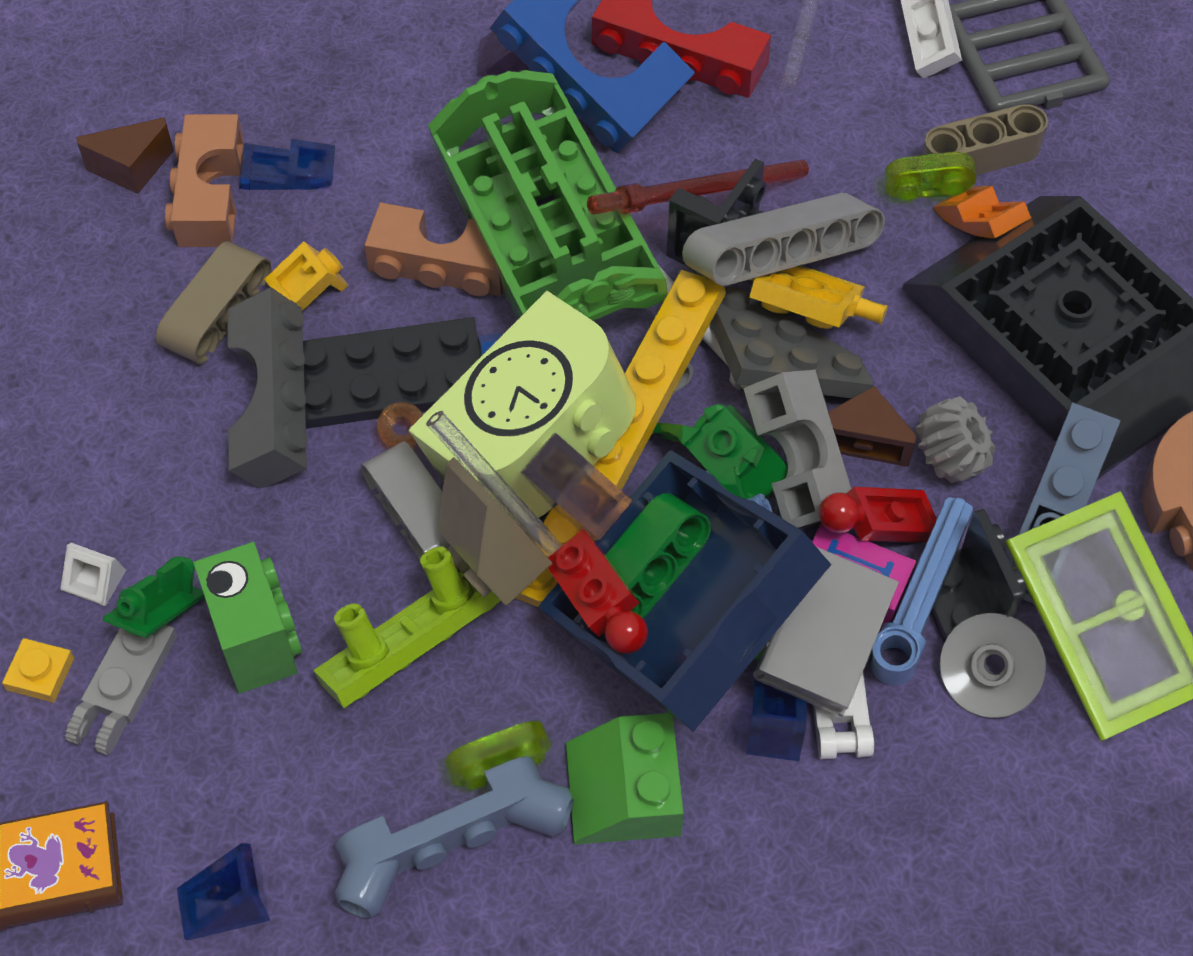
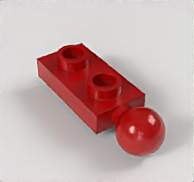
(879, 514)
(599, 593)

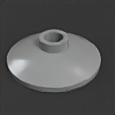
(966, 671)

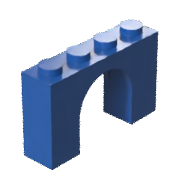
(608, 106)

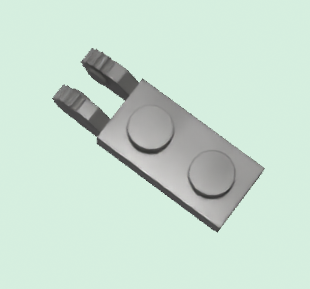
(120, 686)

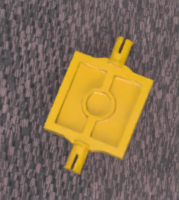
(816, 295)

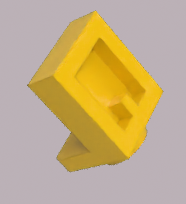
(306, 274)

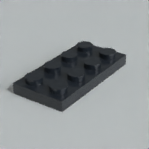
(367, 371)

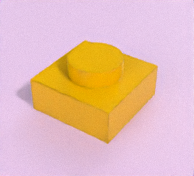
(38, 670)

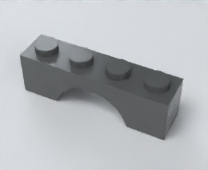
(271, 433)

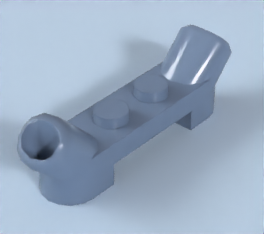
(376, 856)

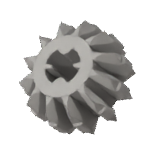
(955, 439)

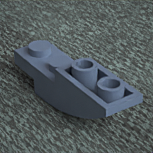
(1071, 468)

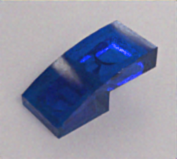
(302, 167)

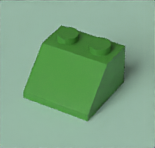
(625, 780)

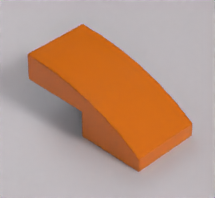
(981, 213)

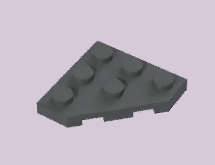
(769, 343)

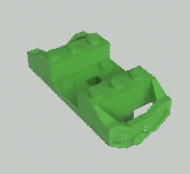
(560, 246)

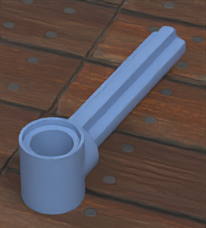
(921, 595)

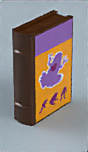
(58, 865)

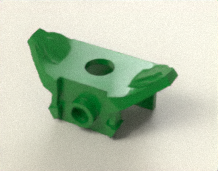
(730, 451)

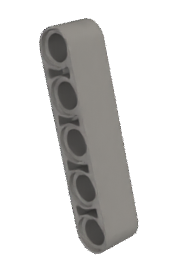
(782, 238)

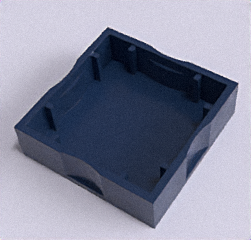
(720, 604)

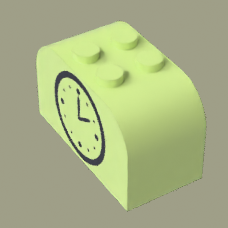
(535, 381)

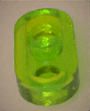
(930, 175)
(470, 760)

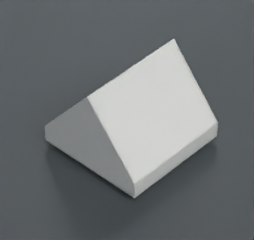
(90, 574)

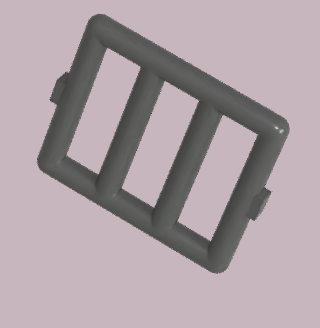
(1049, 95)

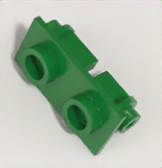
(156, 599)

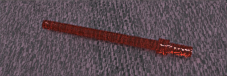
(634, 197)

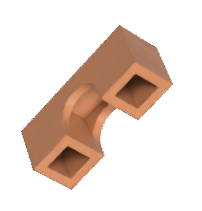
(206, 150)
(400, 248)

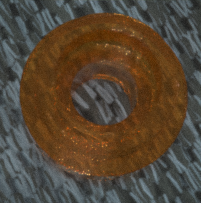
(392, 414)

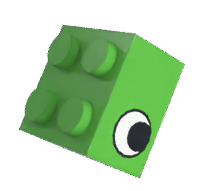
(249, 616)

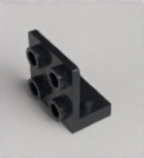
(694, 212)
(978, 578)

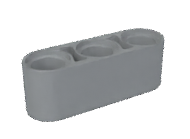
(407, 495)

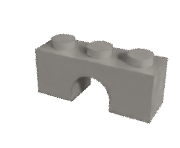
(796, 415)

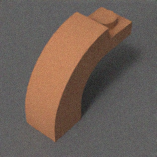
(1169, 488)

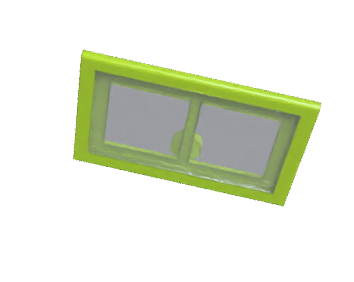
(1108, 614)

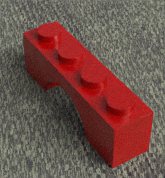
(724, 58)

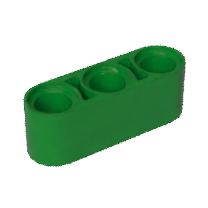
(658, 548)

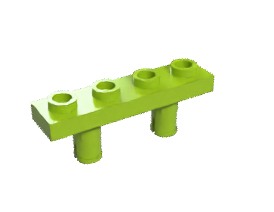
(395, 644)

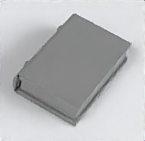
(828, 636)

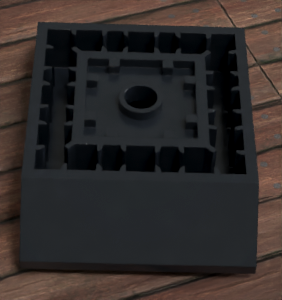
(1009, 315)

